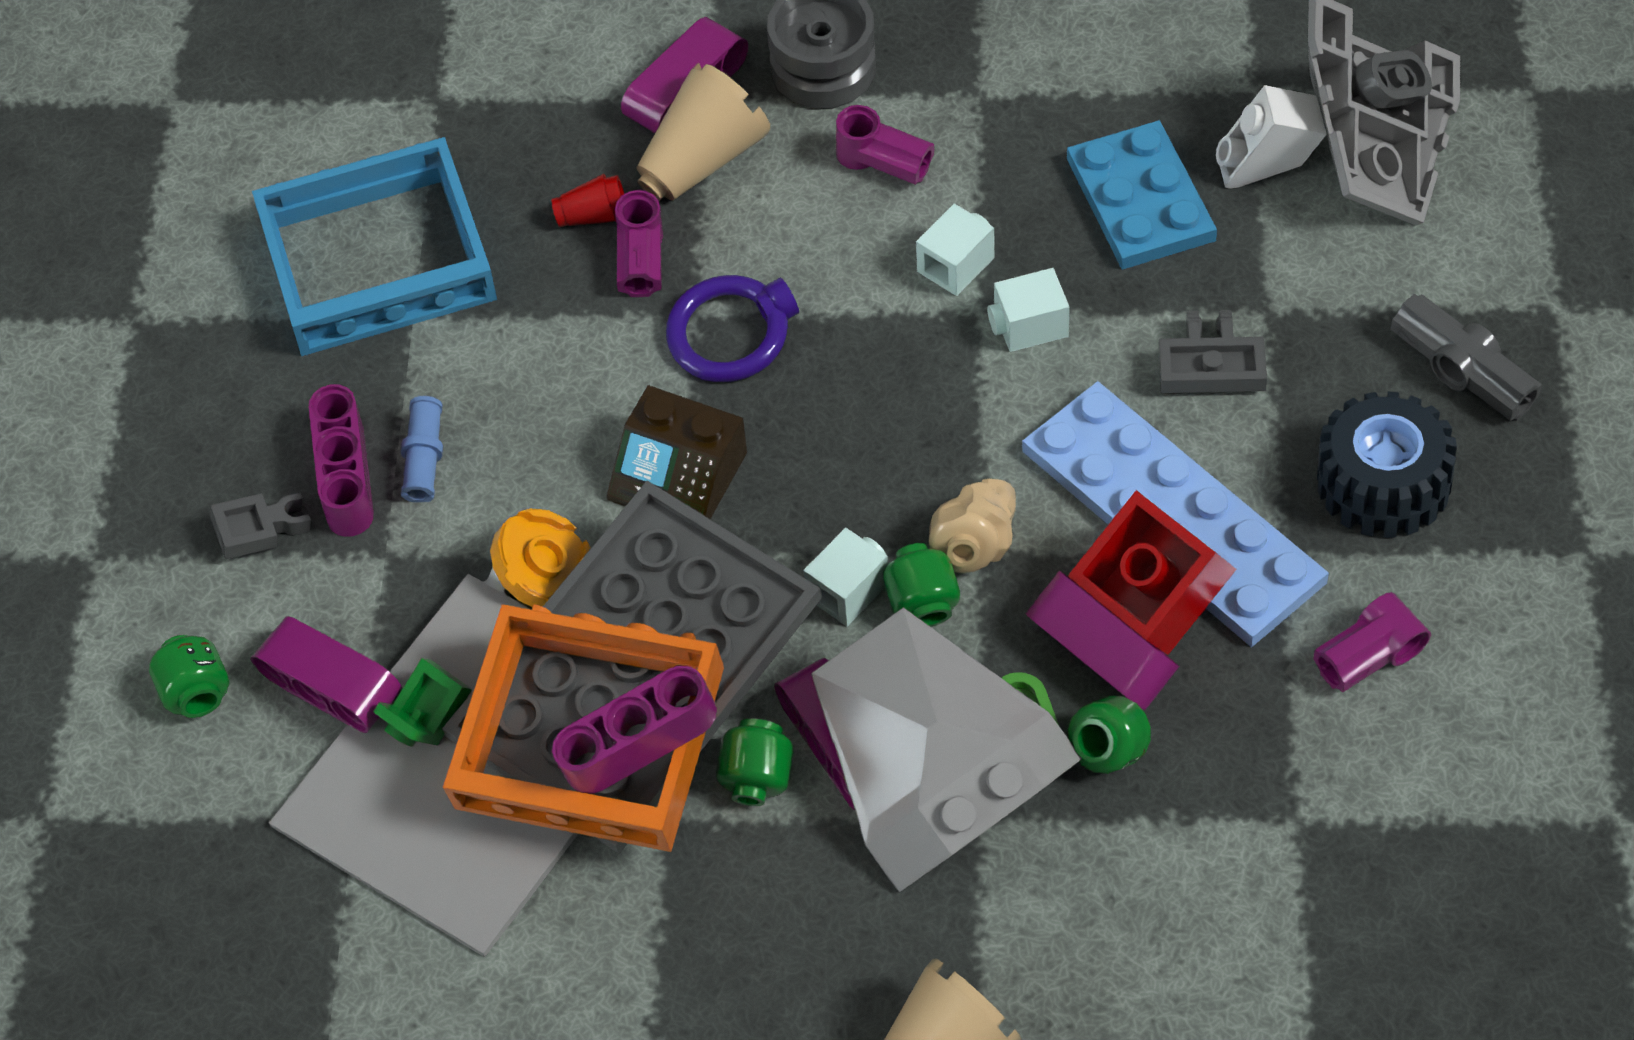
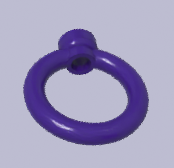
(774, 304)

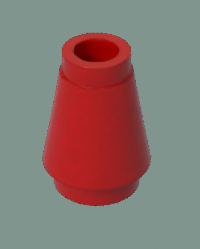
(589, 202)

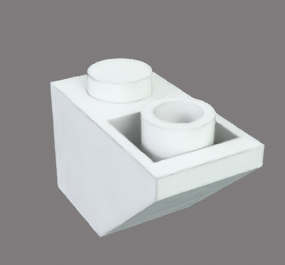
(1270, 136)

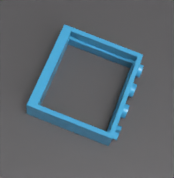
(392, 303)

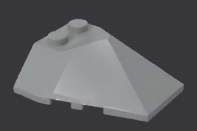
(1387, 152)
(931, 744)

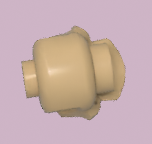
(975, 525)

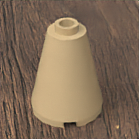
(699, 133)
(947, 1011)

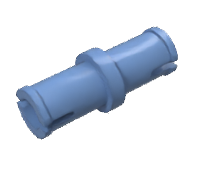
(421, 449)

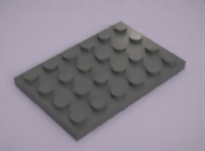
(660, 570)

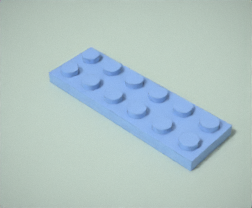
(1109, 451)

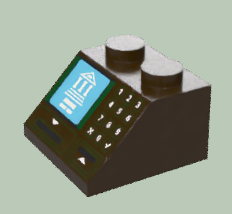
(680, 449)

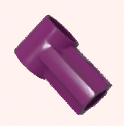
(868, 143)
(638, 244)
(1382, 635)

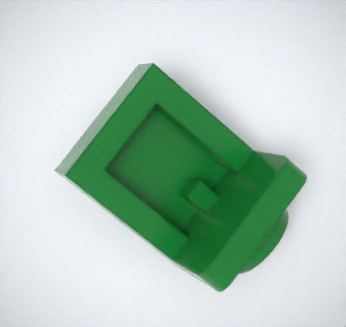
(424, 705)

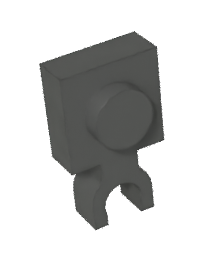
(251, 526)

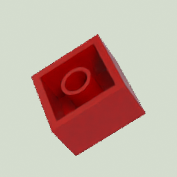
(1151, 573)

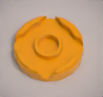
(535, 554)

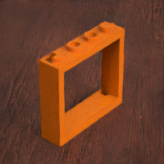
(556, 807)

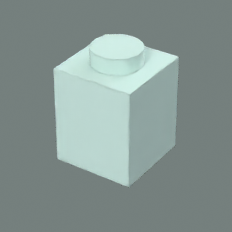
(955, 249)
(1029, 310)
(848, 575)

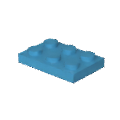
(1141, 194)

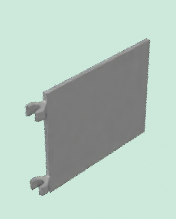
(389, 822)

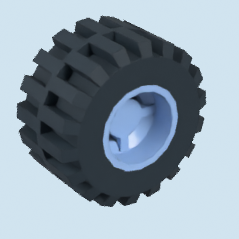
(1386, 464)

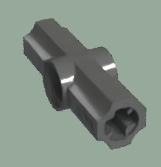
(1466, 357)

